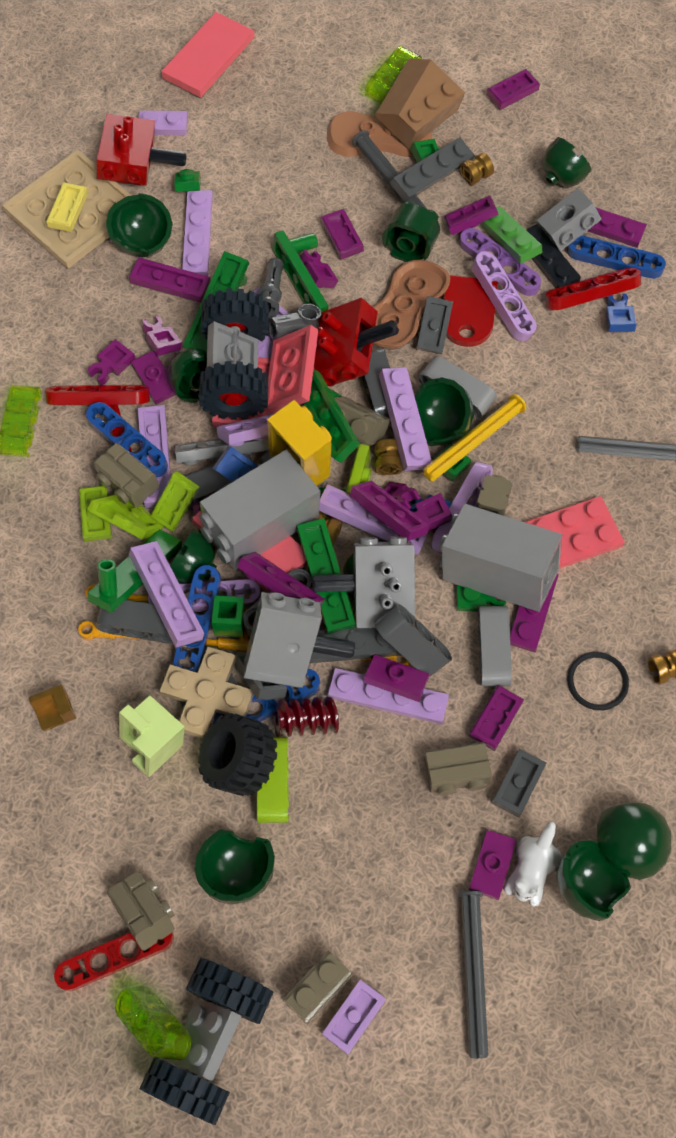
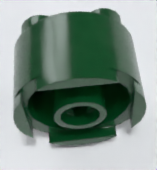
(411, 232)

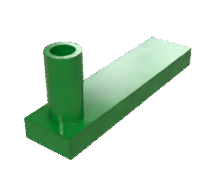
(287, 251)
(228, 274)
(328, 414)
(321, 561)
(122, 581)

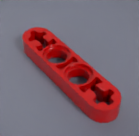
(593, 289)
(97, 393)
(116, 961)

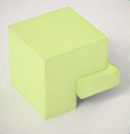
(151, 734)

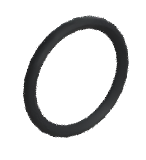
(577, 697)

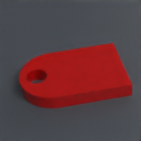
(469, 311)

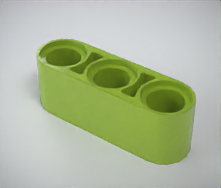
(274, 795)

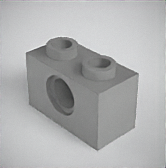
(569, 219)

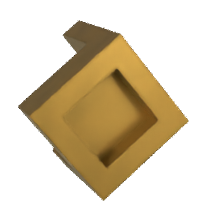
(52, 707)

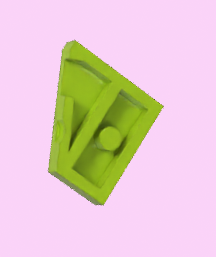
(125, 516)

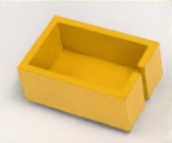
(307, 442)

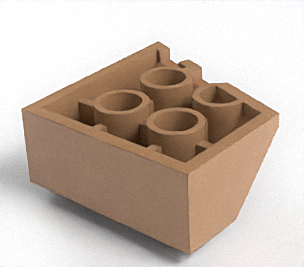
(419, 101)

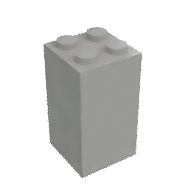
(259, 509)
(500, 556)

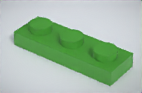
(512, 236)

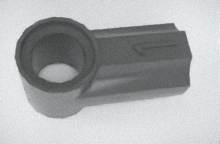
(286, 324)

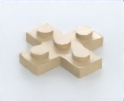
(206, 691)

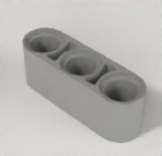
(479, 392)
(495, 646)

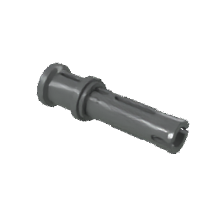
(272, 289)

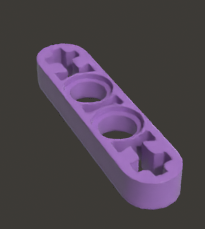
(503, 258)

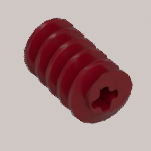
(306, 715)

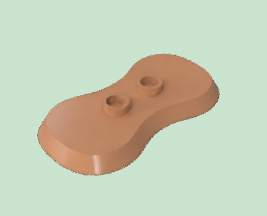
(349, 123)
(407, 299)

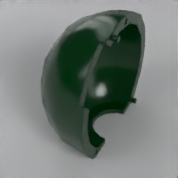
(139, 225)
(444, 411)
(634, 839)
(233, 867)
(590, 881)

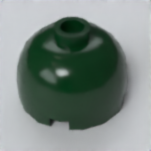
(563, 164)
(185, 373)
(193, 554)

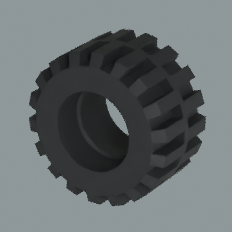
(237, 754)

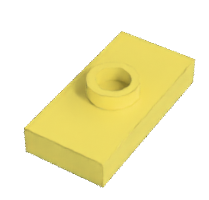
(67, 207)

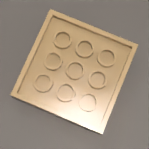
(34, 203)

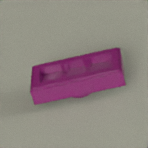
(513, 89)
(471, 215)
(342, 234)
(154, 375)
(396, 678)
(496, 717)
(492, 864)

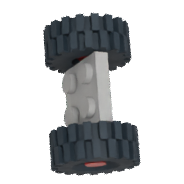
(232, 380)
(211, 1028)

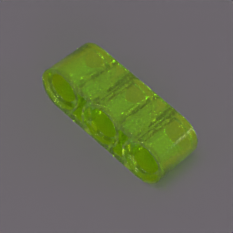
(385, 76)
(18, 420)
(153, 1024)

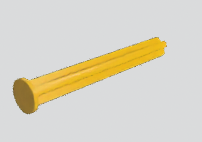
(475, 437)

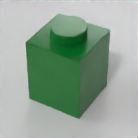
(228, 616)

